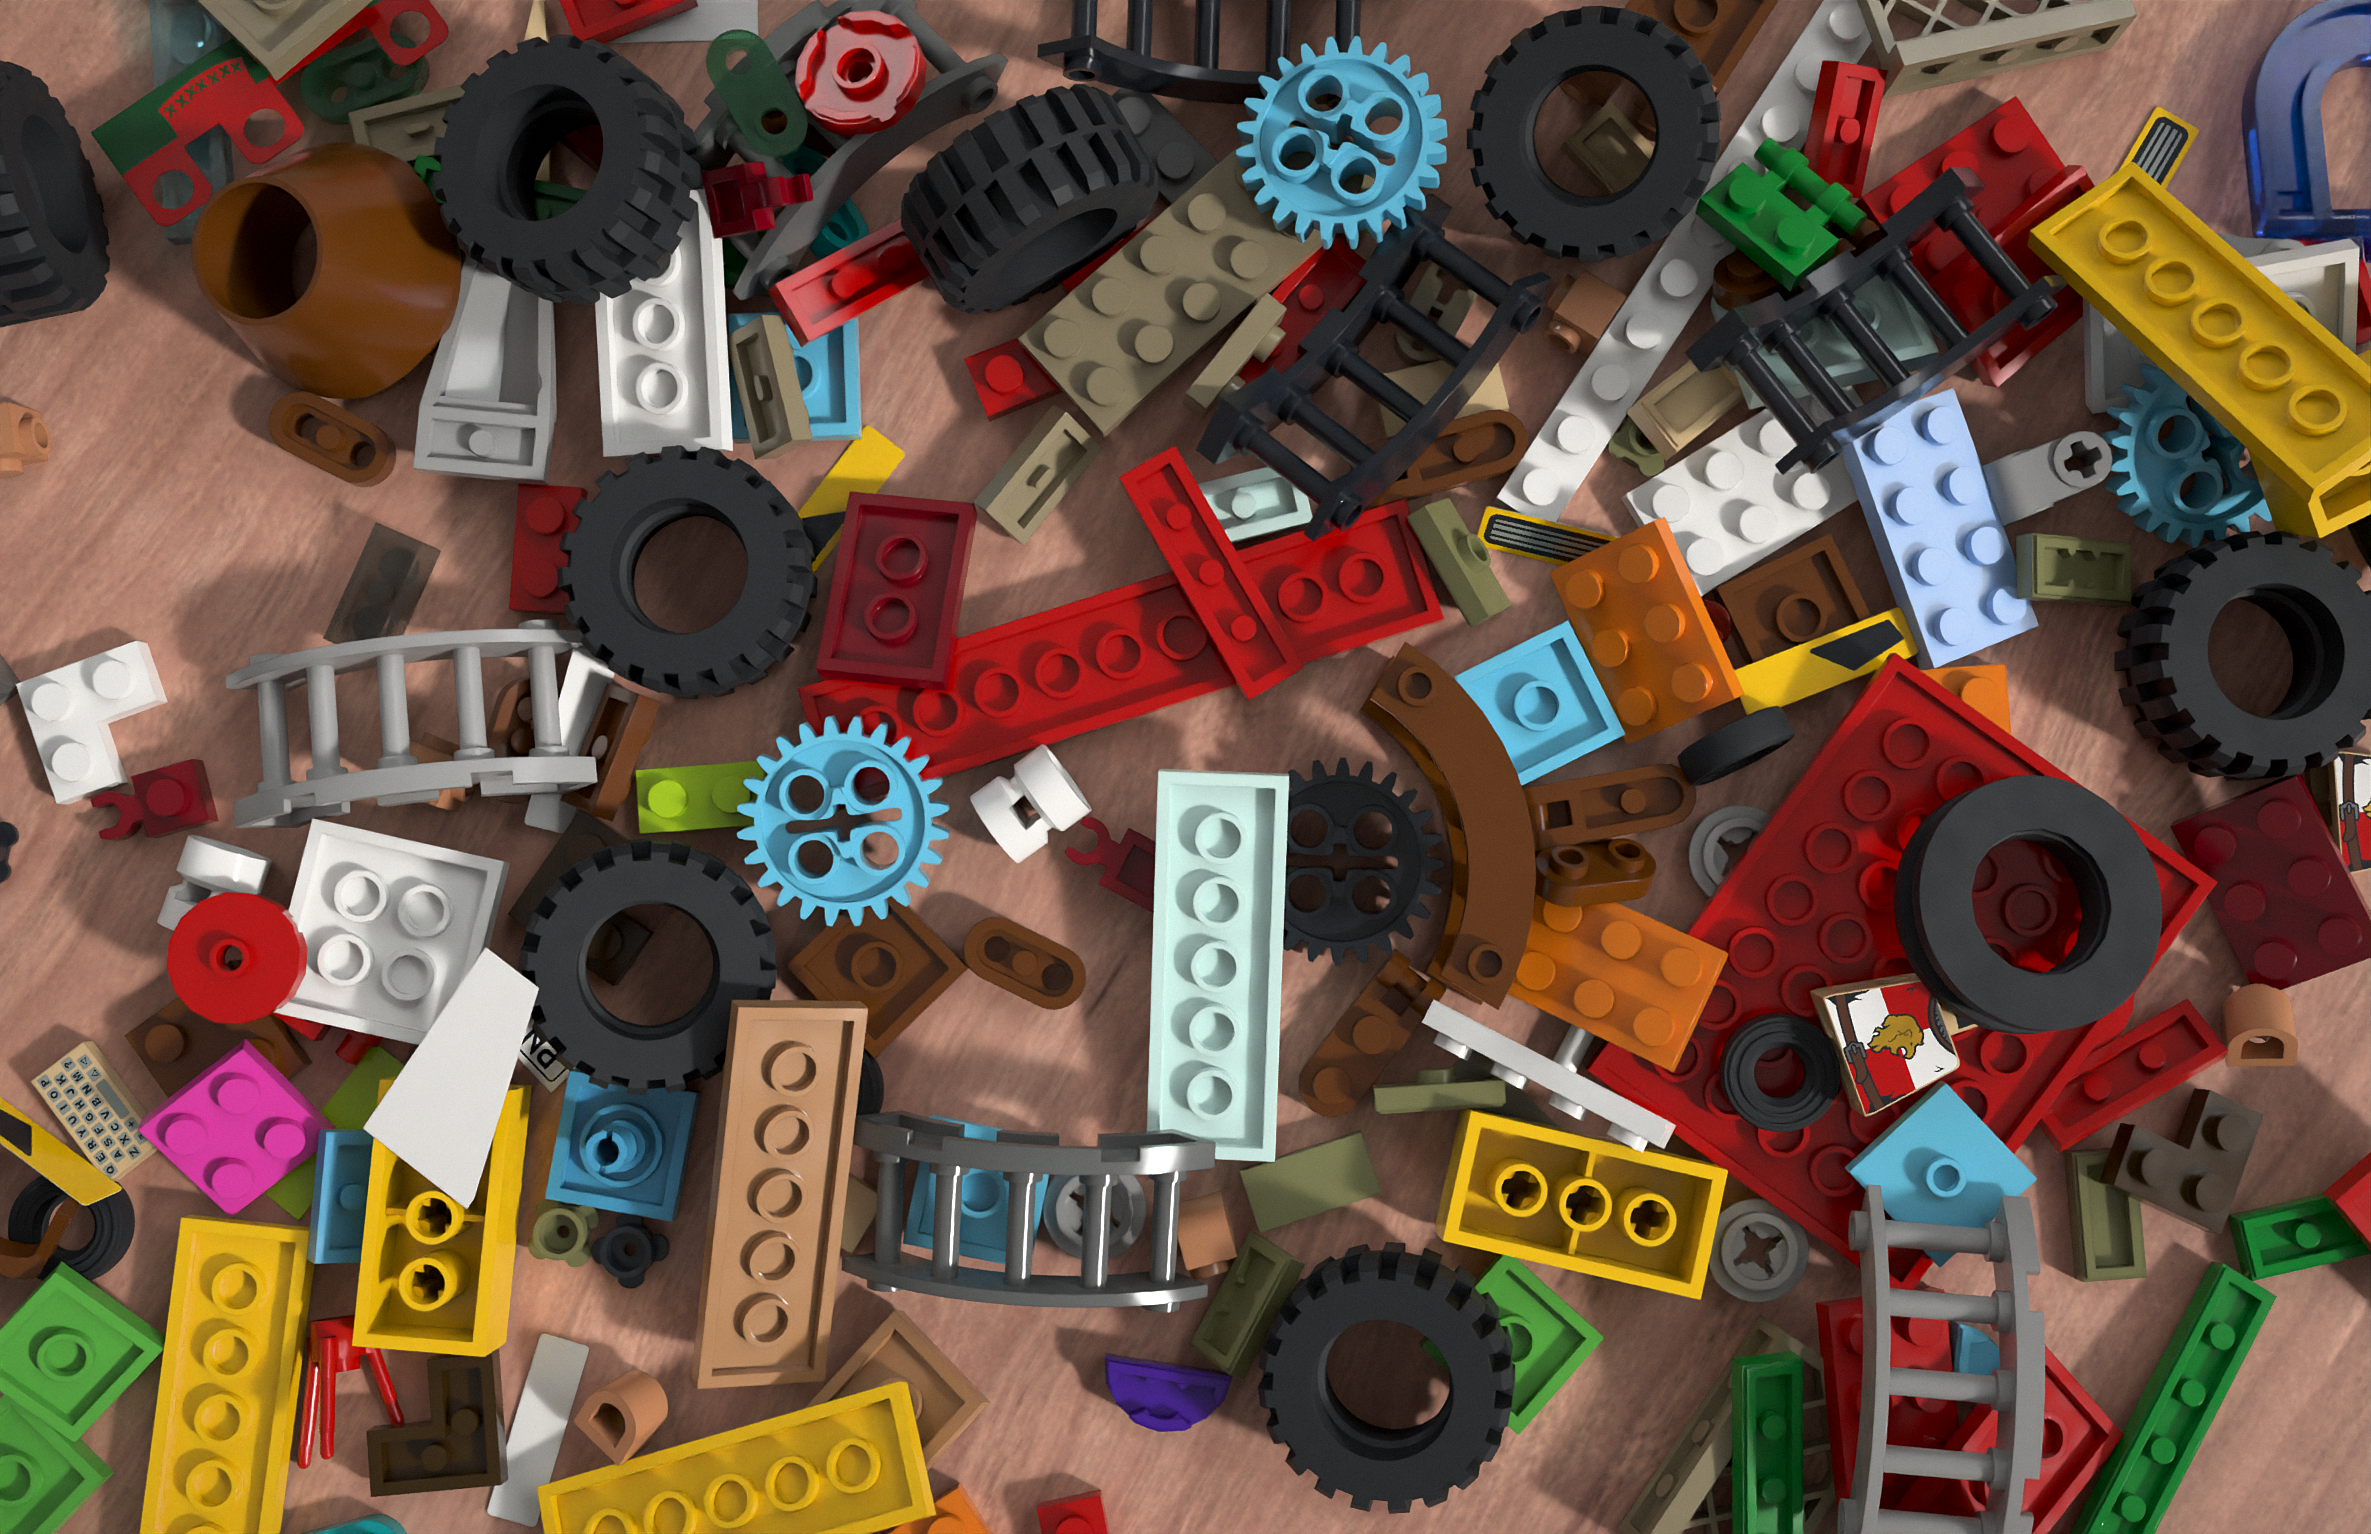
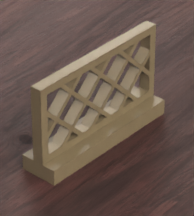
(1992, 46)
(1705, 1452)

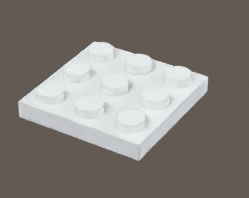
(388, 928)

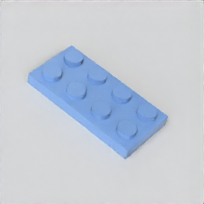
(1938, 531)

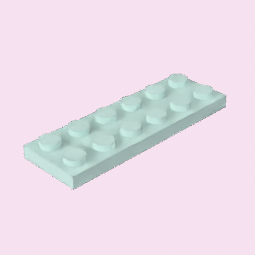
(1218, 958)

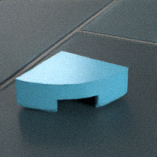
(1972, 1350)

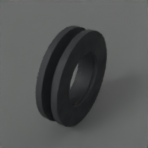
(2115, 894)

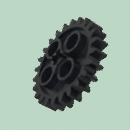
(1339, 919)

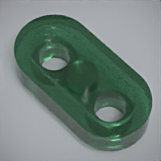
(366, 73)
(757, 93)

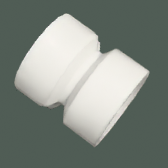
(1049, 791)
(209, 870)

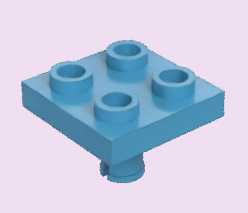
(622, 1148)

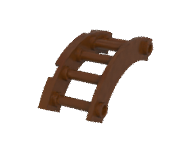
(1482, 820)

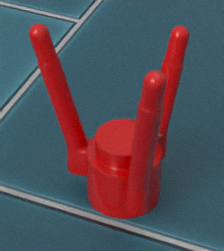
(328, 1353)

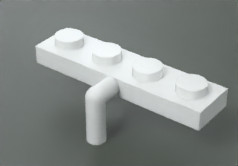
(1570, 1090)

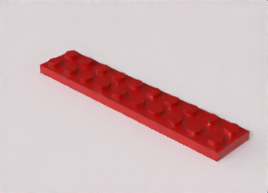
(1135, 651)

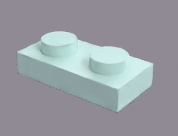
(1256, 504)

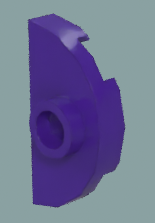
(1163, 1393)

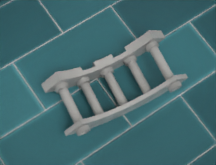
(398, 775)
(2012, 1390)

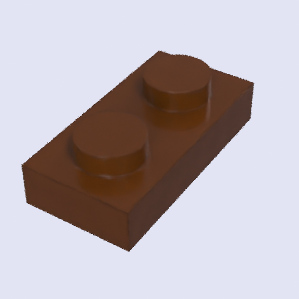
(615, 740)

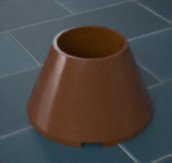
(380, 276)

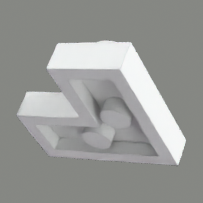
(72, 715)

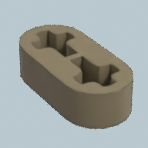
(1425, 301)

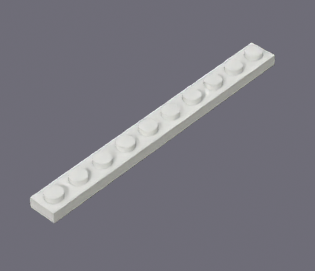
(1672, 282)

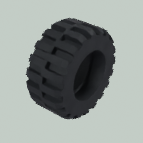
(1508, 108)
(508, 128)
(1028, 198)
(48, 207)
(621, 524)
(2171, 673)
(558, 945)
(1369, 1458)

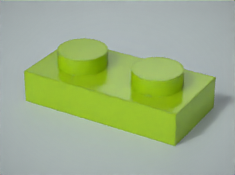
(694, 797)

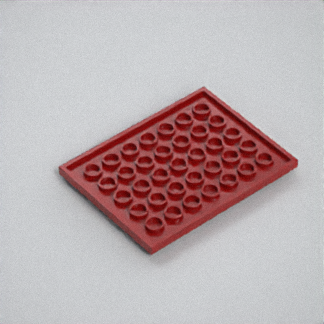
(1817, 911)

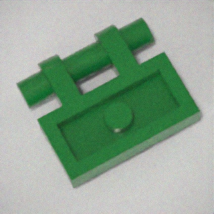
(1771, 227)

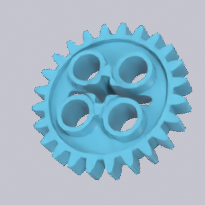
(1367, 91)
(2154, 471)
(853, 877)

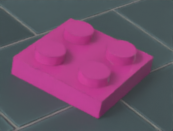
(236, 1128)

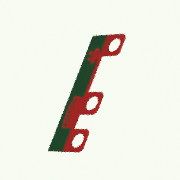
(227, 90)

